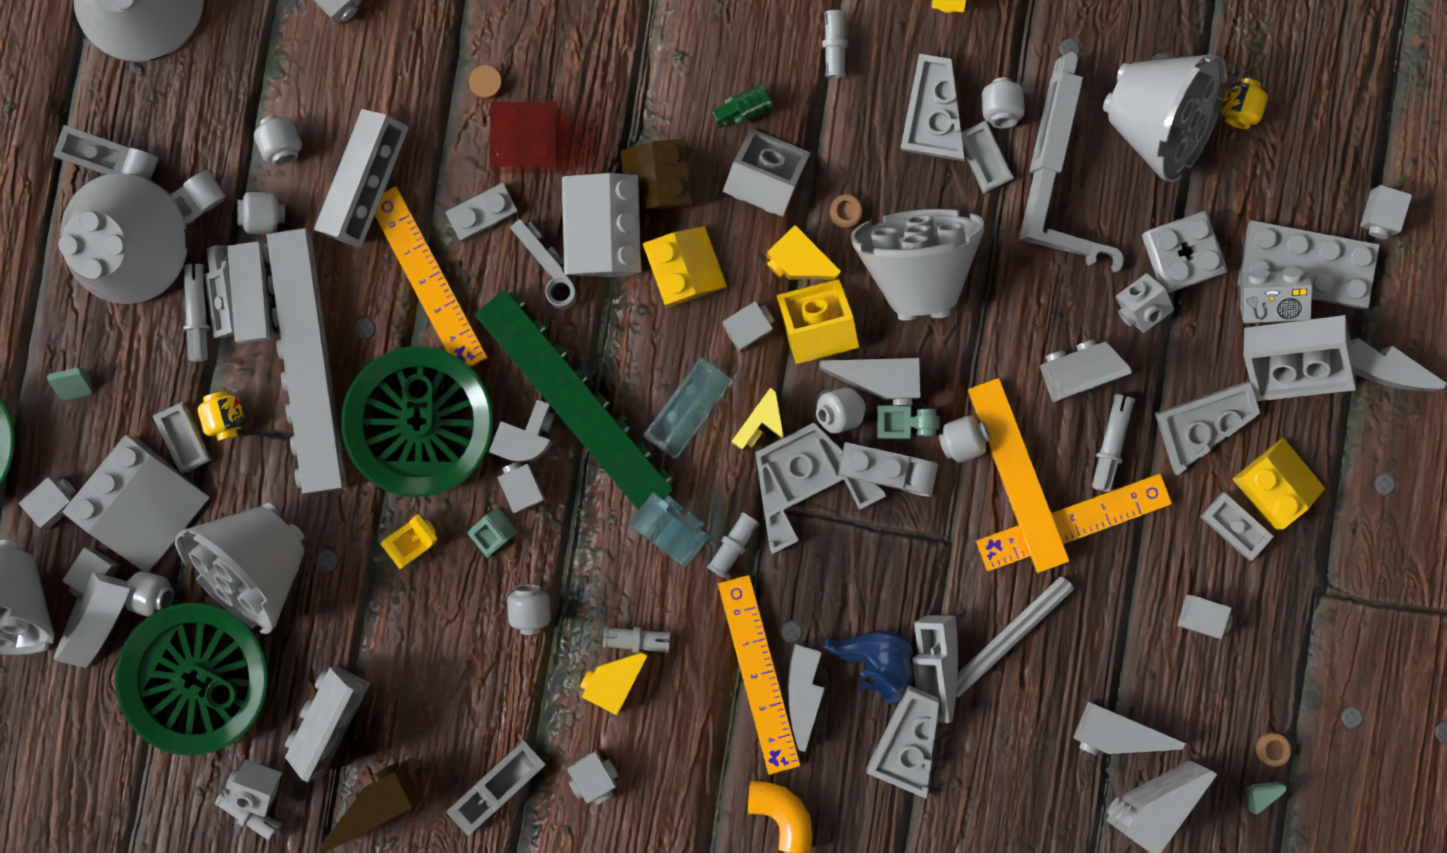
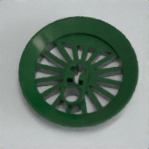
(416, 477)
(147, 650)

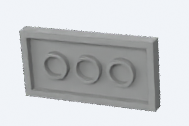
(1337, 266)

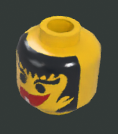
(1244, 103)
(221, 415)

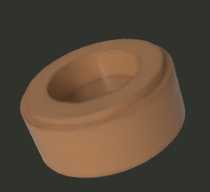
(485, 82)
(846, 211)
(1273, 749)

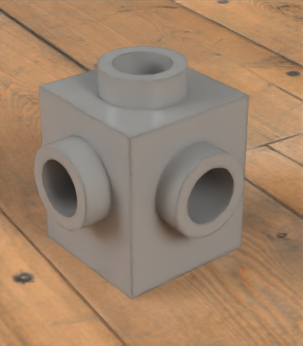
(1144, 303)

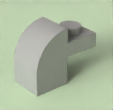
(524, 444)

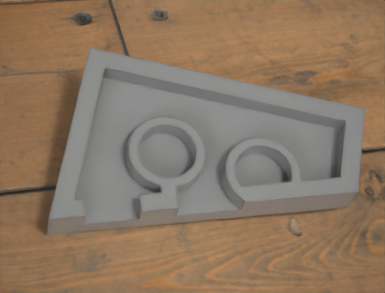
(933, 112)
(1200, 424)
(907, 743)

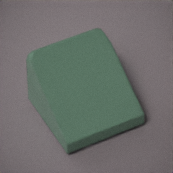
(71, 383)
(492, 532)
(1262, 795)

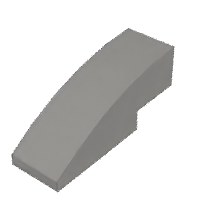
(1392, 368)
(91, 620)
(937, 661)
(803, 695)
(495, 788)

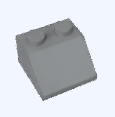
(766, 172)

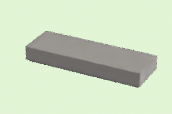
(248, 292)

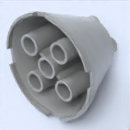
(138, 27)
(1167, 109)
(123, 238)
(920, 258)
(245, 562)
(23, 607)

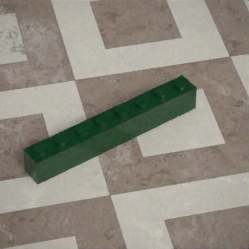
(572, 400)

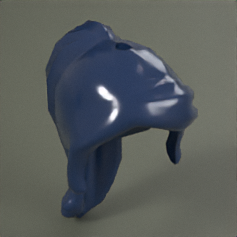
(885, 657)

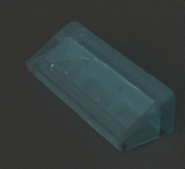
(687, 408)

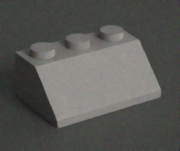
(601, 225)
(1299, 358)

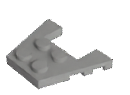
(798, 469)

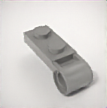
(102, 154)
(198, 196)
(549, 260)
(888, 469)

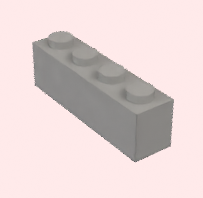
(361, 177)

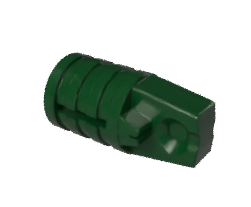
(743, 107)

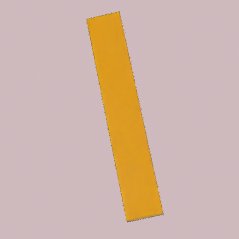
(1018, 476)

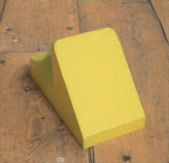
(766, 414)

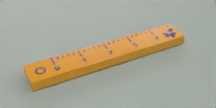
(427, 279)
(1080, 519)
(758, 674)

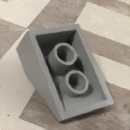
(1082, 370)

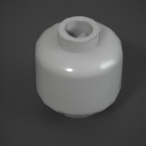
(1003, 103)
(277, 140)
(260, 213)
(840, 410)
(964, 439)
(148, 593)
(528, 608)

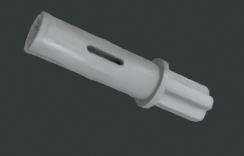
(195, 313)
(1112, 444)

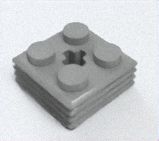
(1197, 235)

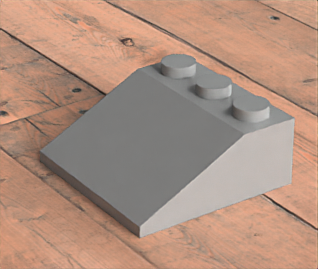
(136, 503)
(324, 722)
(1160, 806)

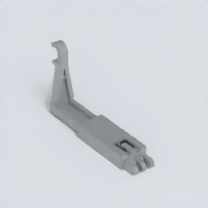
(1048, 162)

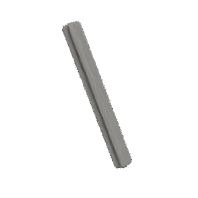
(1012, 634)

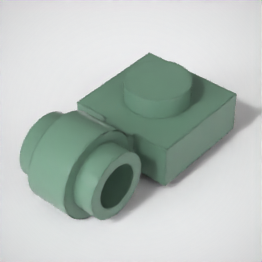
(896, 422)

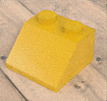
(684, 266)
(818, 321)
(1279, 485)

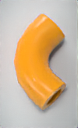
(787, 811)

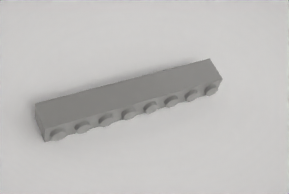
(306, 361)

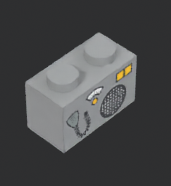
(1275, 296)

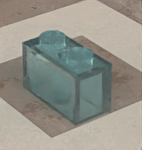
(668, 529)

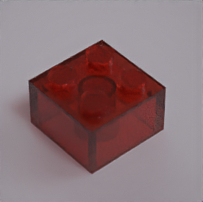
(524, 137)

